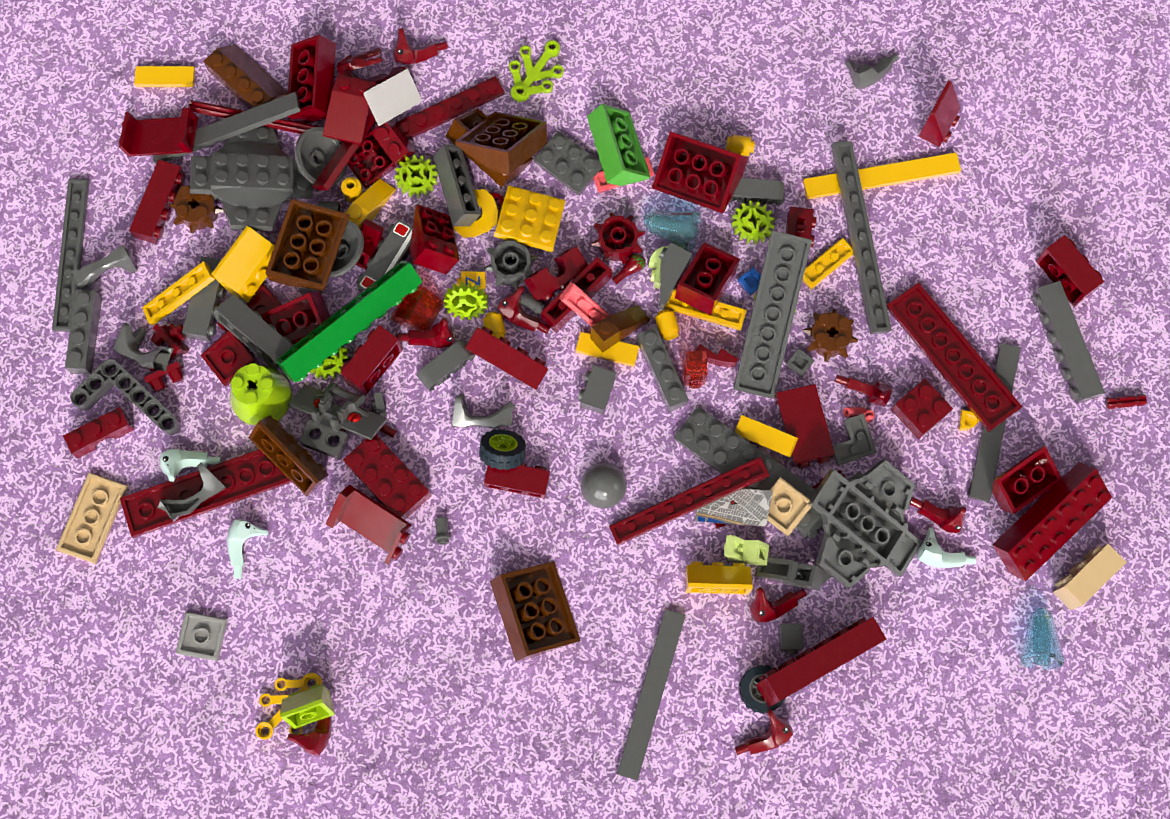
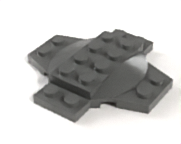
(250, 179)
(865, 523)

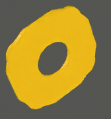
(488, 219)

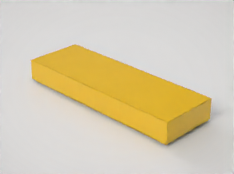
(164, 76)
(827, 263)
(619, 353)
(766, 436)

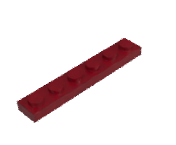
(451, 108)

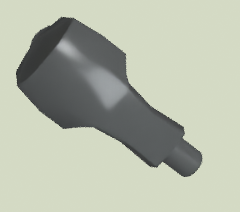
(866, 75)

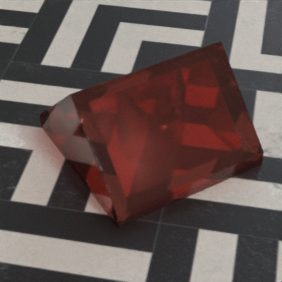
(418, 310)

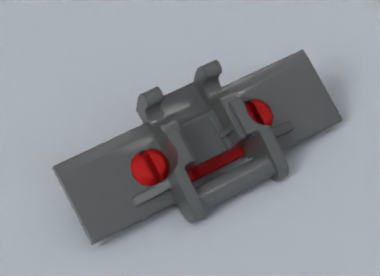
(327, 413)

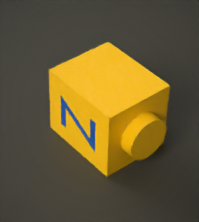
(475, 278)

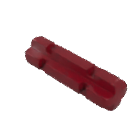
(1126, 401)

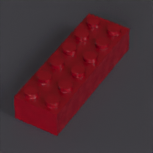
(1052, 521)
(822, 660)

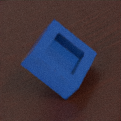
(750, 281)

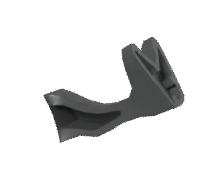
(88, 274)
(128, 346)
(463, 418)
(210, 487)

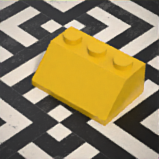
(244, 265)
(718, 578)

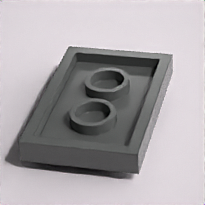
(568, 163)

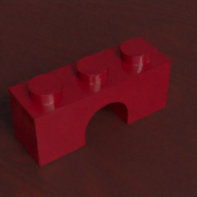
(543, 284)
(110, 425)

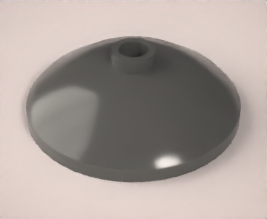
(313, 145)
(349, 250)

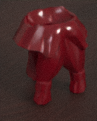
(350, 63)

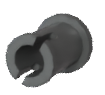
(535, 305)
(442, 535)

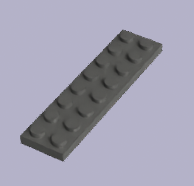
(772, 314)
(727, 450)

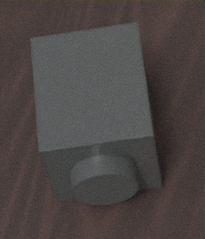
(790, 638)

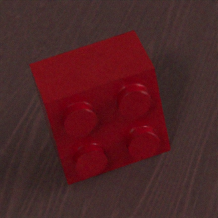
(921, 409)

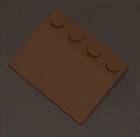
(504, 141)
(307, 246)
(534, 610)

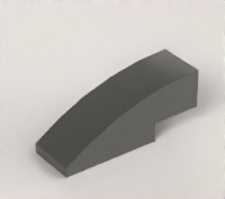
(791, 573)

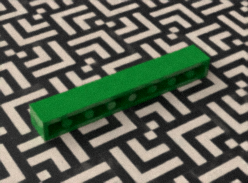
(349, 321)

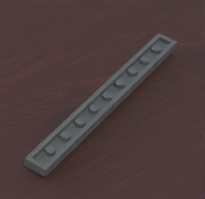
(861, 238)

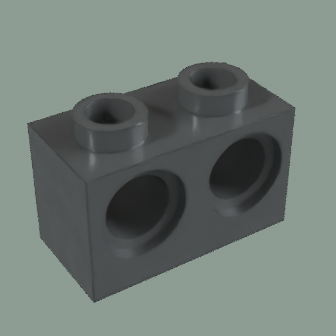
(322, 443)

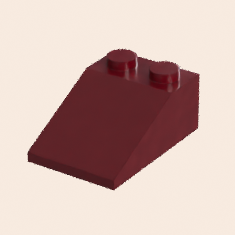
(348, 110)
(942, 117)
(298, 316)

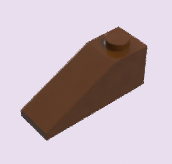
(617, 327)

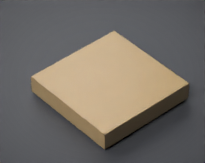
(787, 507)

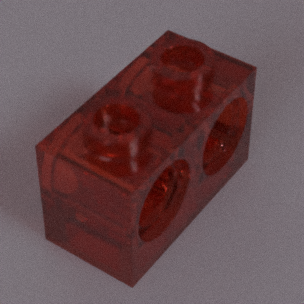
(695, 369)

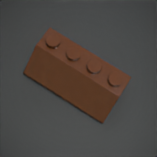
(243, 76)
(465, 123)
(288, 455)

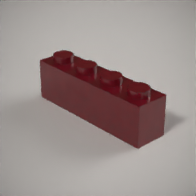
(154, 206)
(589, 281)
(506, 358)

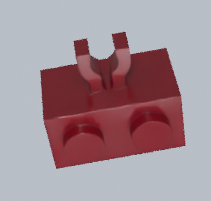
(800, 222)

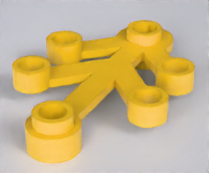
(277, 699)

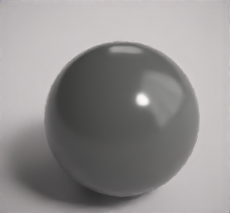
(603, 485)

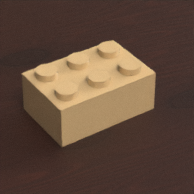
(1088, 576)

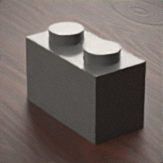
(598, 389)

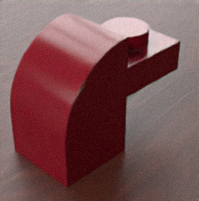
(372, 237)

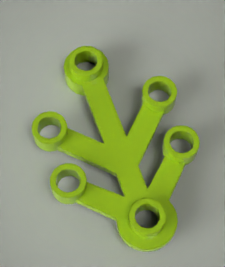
(534, 73)

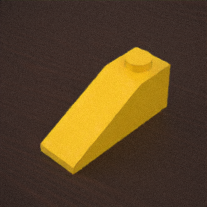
(370, 203)

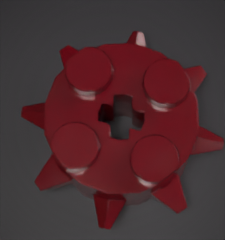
(626, 232)

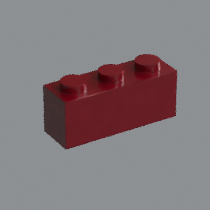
(519, 480)

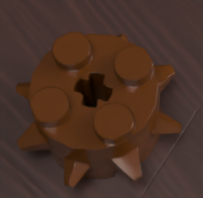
(198, 218)
(819, 335)

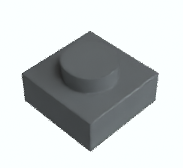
(799, 362)
(378, 404)

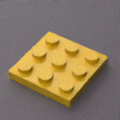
(530, 218)

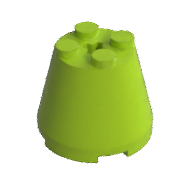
(268, 399)

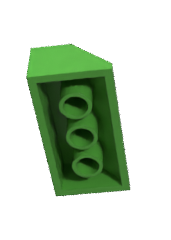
(617, 145)

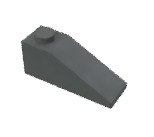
(672, 267)

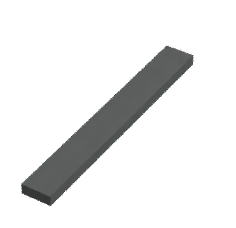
(240, 123)
(70, 252)
(991, 441)
(651, 695)

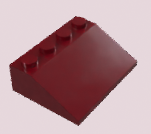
(699, 172)

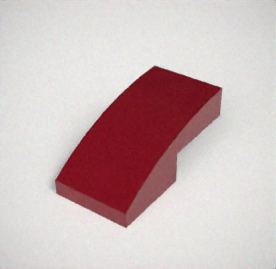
(722, 359)

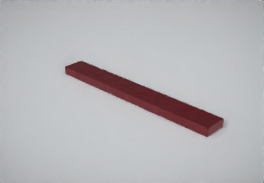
(343, 154)
(689, 500)

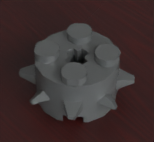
(510, 274)

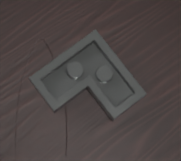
(859, 443)

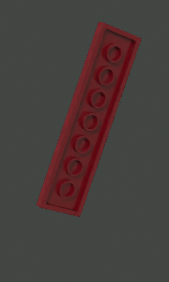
(954, 357)
(241, 476)

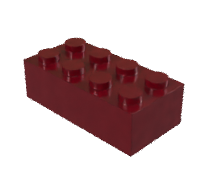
(312, 77)
(387, 477)

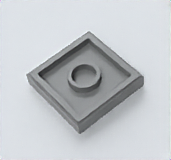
(201, 636)

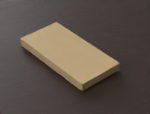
(92, 518)

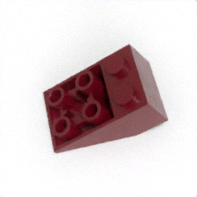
(380, 153)
(433, 240)

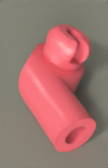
(854, 411)

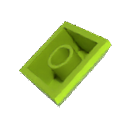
(307, 706)

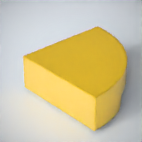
(967, 420)

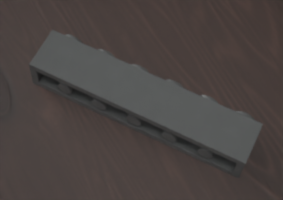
(1067, 342)

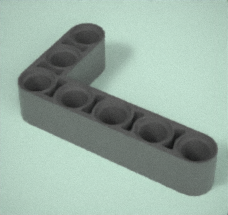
(117, 379)

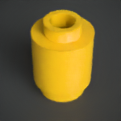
(740, 144)
(351, 189)
(495, 323)
(667, 324)

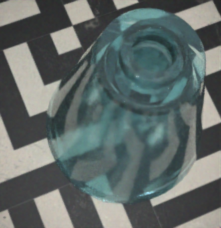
(675, 227)
(1041, 642)

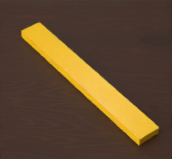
(886, 175)

